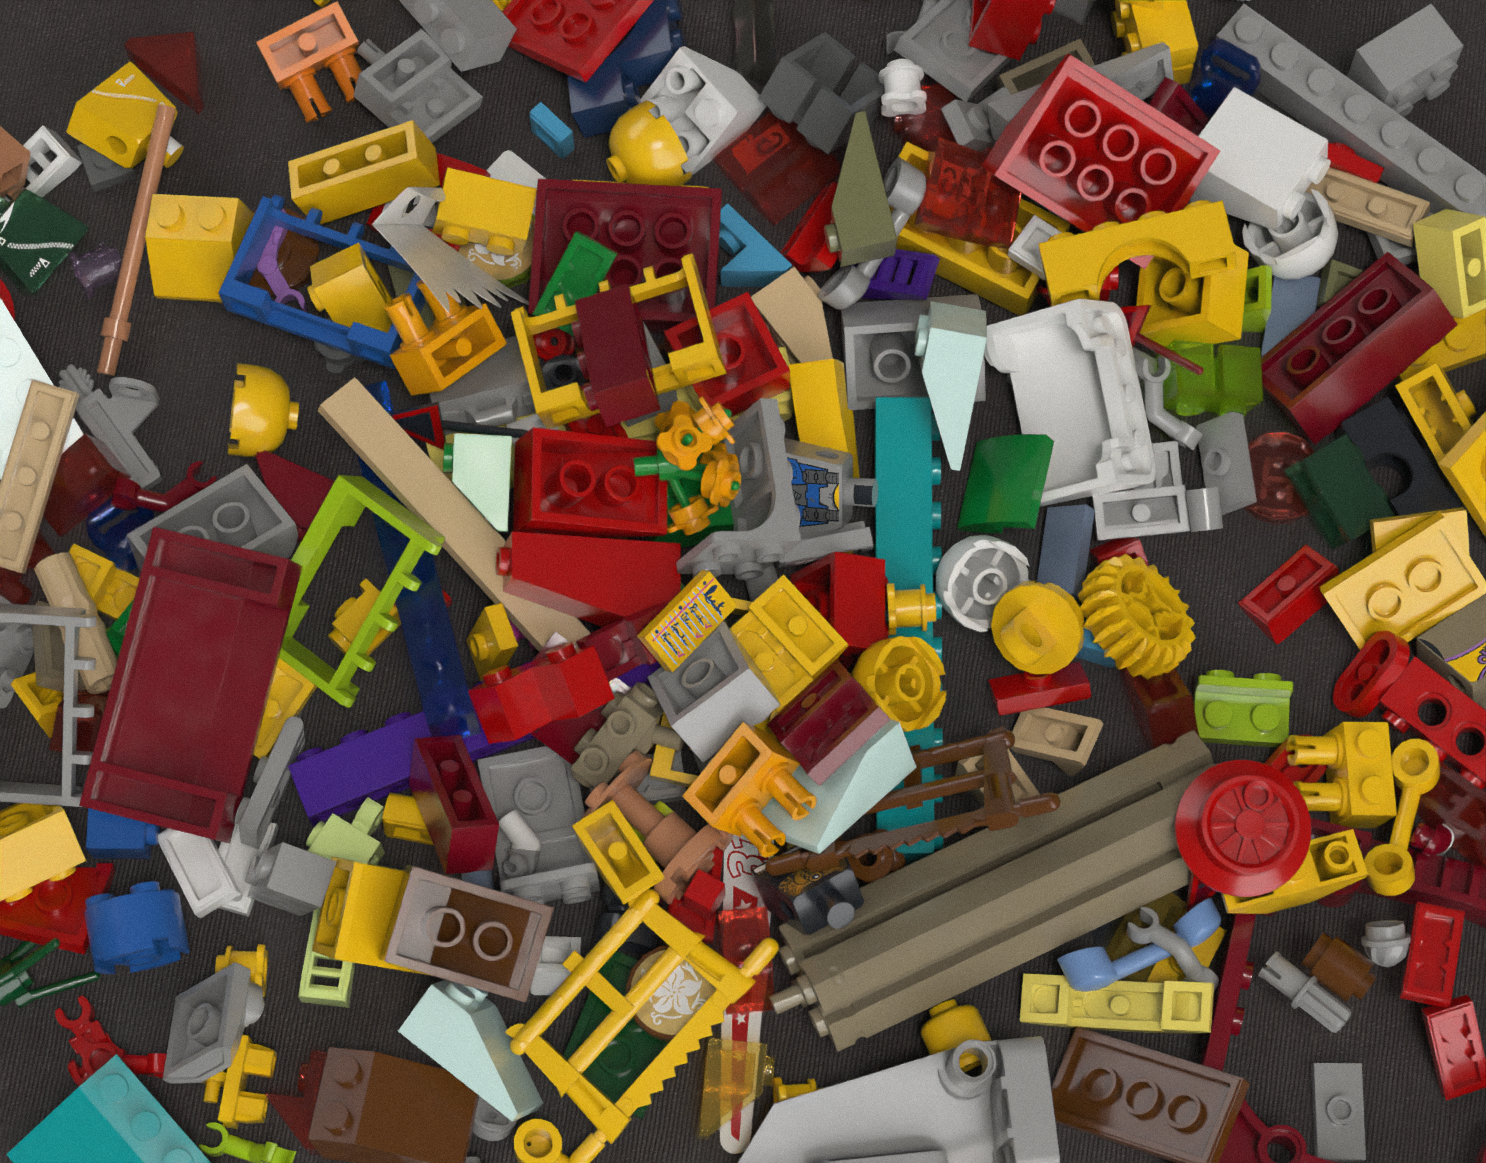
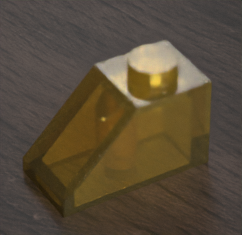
(731, 1081)

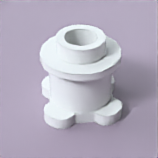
(902, 88)

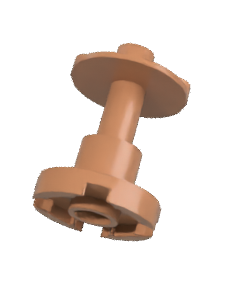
(667, 838)

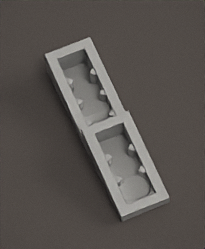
(1135, 72)

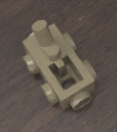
(629, 727)

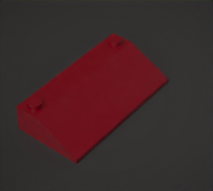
(191, 684)

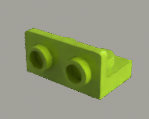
(1242, 708)

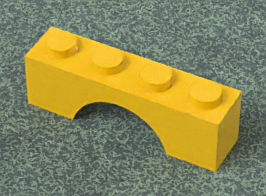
(1191, 238)

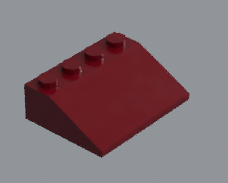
(646, 229)

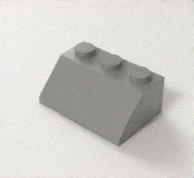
(881, 349)

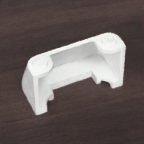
(1081, 389)

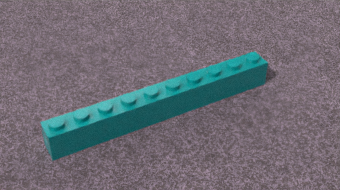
(904, 539)

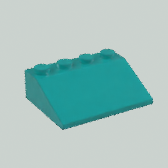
(108, 1122)

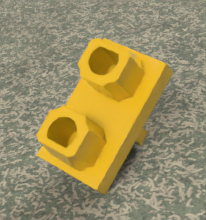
(237, 1104)

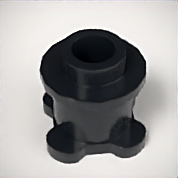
(566, 367)

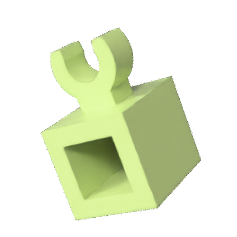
(349, 840)

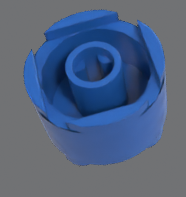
(136, 929)

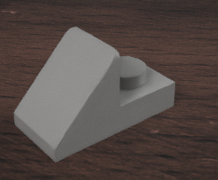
(971, 121)

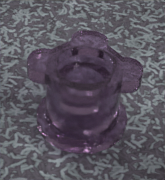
(96, 267)

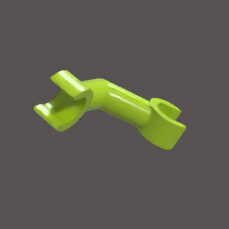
(247, 1149)

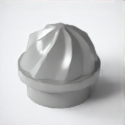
(1386, 942)

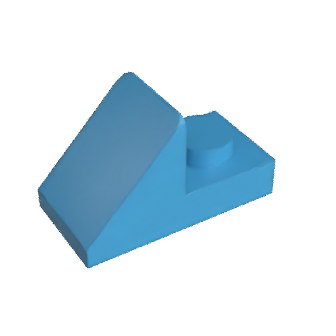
(756, 260)

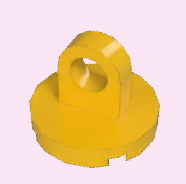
(1038, 627)

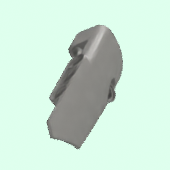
(923, 1113)

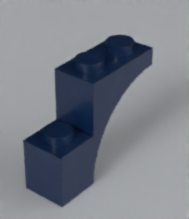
(634, 63)

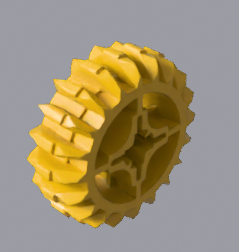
(1136, 616)

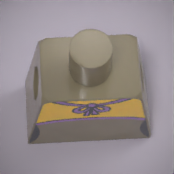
(1459, 649)

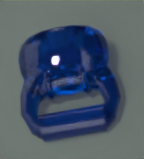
(1214, 83)
(115, 540)

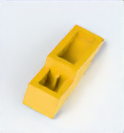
(823, 406)

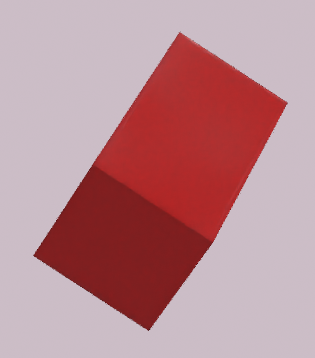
(704, 895)

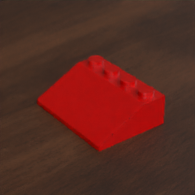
(1098, 152)

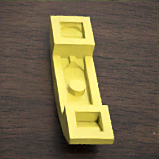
(1118, 1007)

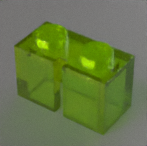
(1227, 384)

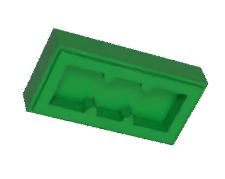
(577, 274)

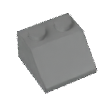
(714, 693)

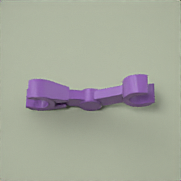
(270, 270)

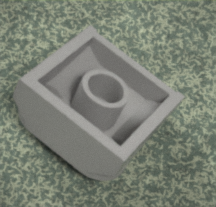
(210, 1024)

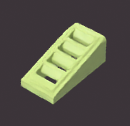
(323, 994)

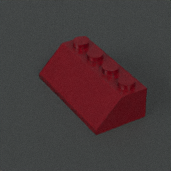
(1354, 346)

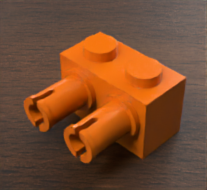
(308, 46)

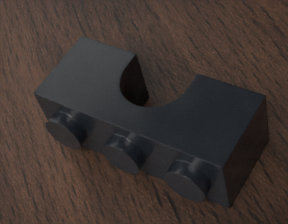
(1387, 441)

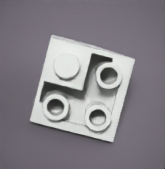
(703, 104)

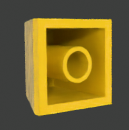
(358, 913)

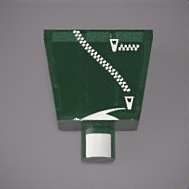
(34, 239)

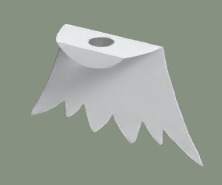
(431, 257)

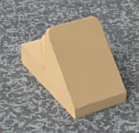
(1056, 737)

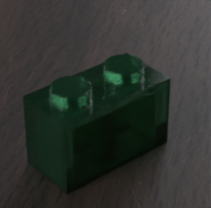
(1339, 491)

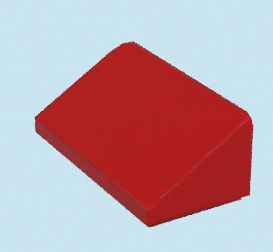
(1289, 594)

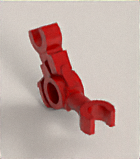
(98, 1048)

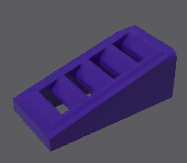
(905, 260)

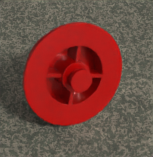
(1243, 828)

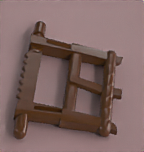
(998, 811)

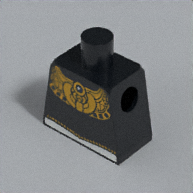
(810, 898)

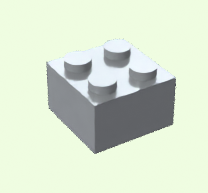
(1408, 61)

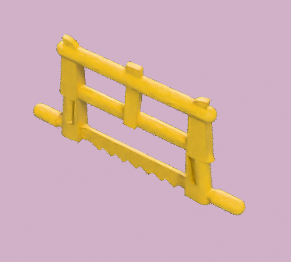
(568, 1074)

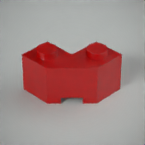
(542, 691)

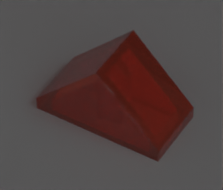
(172, 63)

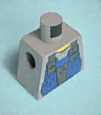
(826, 486)

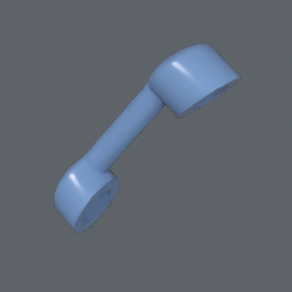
(1092, 969)

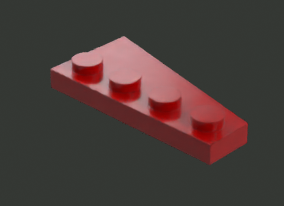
(57, 909)

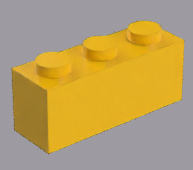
(364, 172)

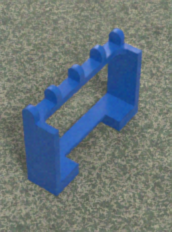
(257, 304)

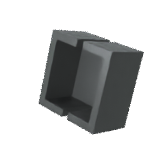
(805, 90)

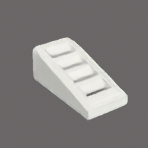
(54, 171)

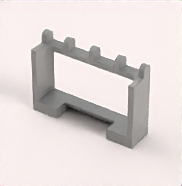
(72, 618)

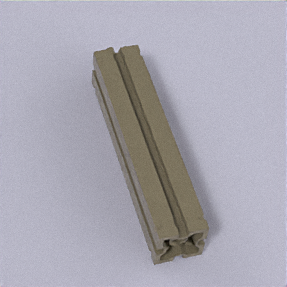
(996, 899)

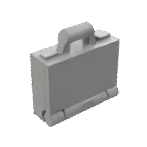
(490, 392)

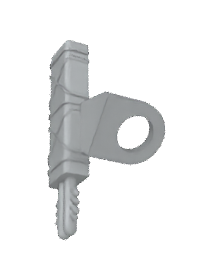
(117, 418)

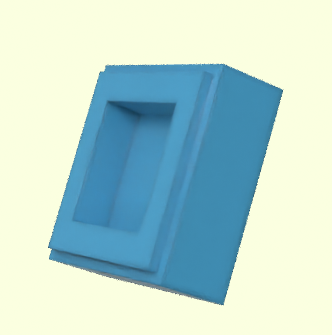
(551, 130)

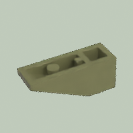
(860, 212)

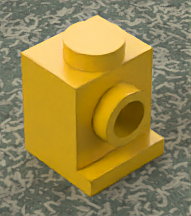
(353, 614)

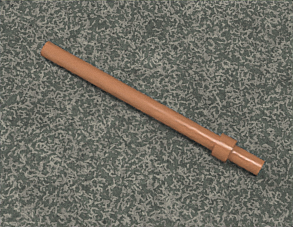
(116, 327)

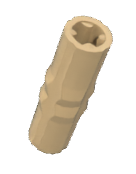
(65, 588)

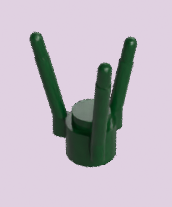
(16, 976)

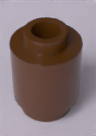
(1340, 967)

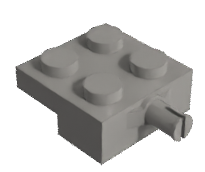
(415, 85)

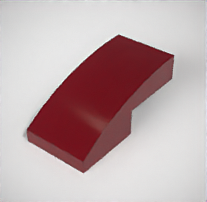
(619, 645)

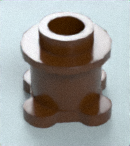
(886, 862)

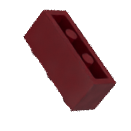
(615, 356)
(453, 804)

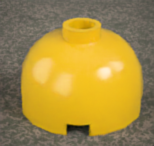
(646, 149)
(260, 411)
(903, 680)

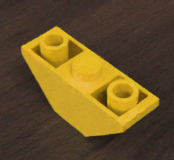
(1328, 867)

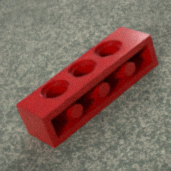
(1421, 686)

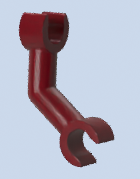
(130, 495)

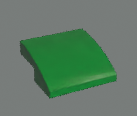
(1006, 483)

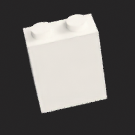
(1261, 161)

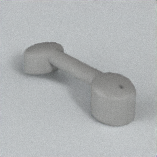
(905, 192)

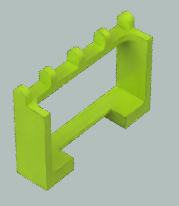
(343, 508)

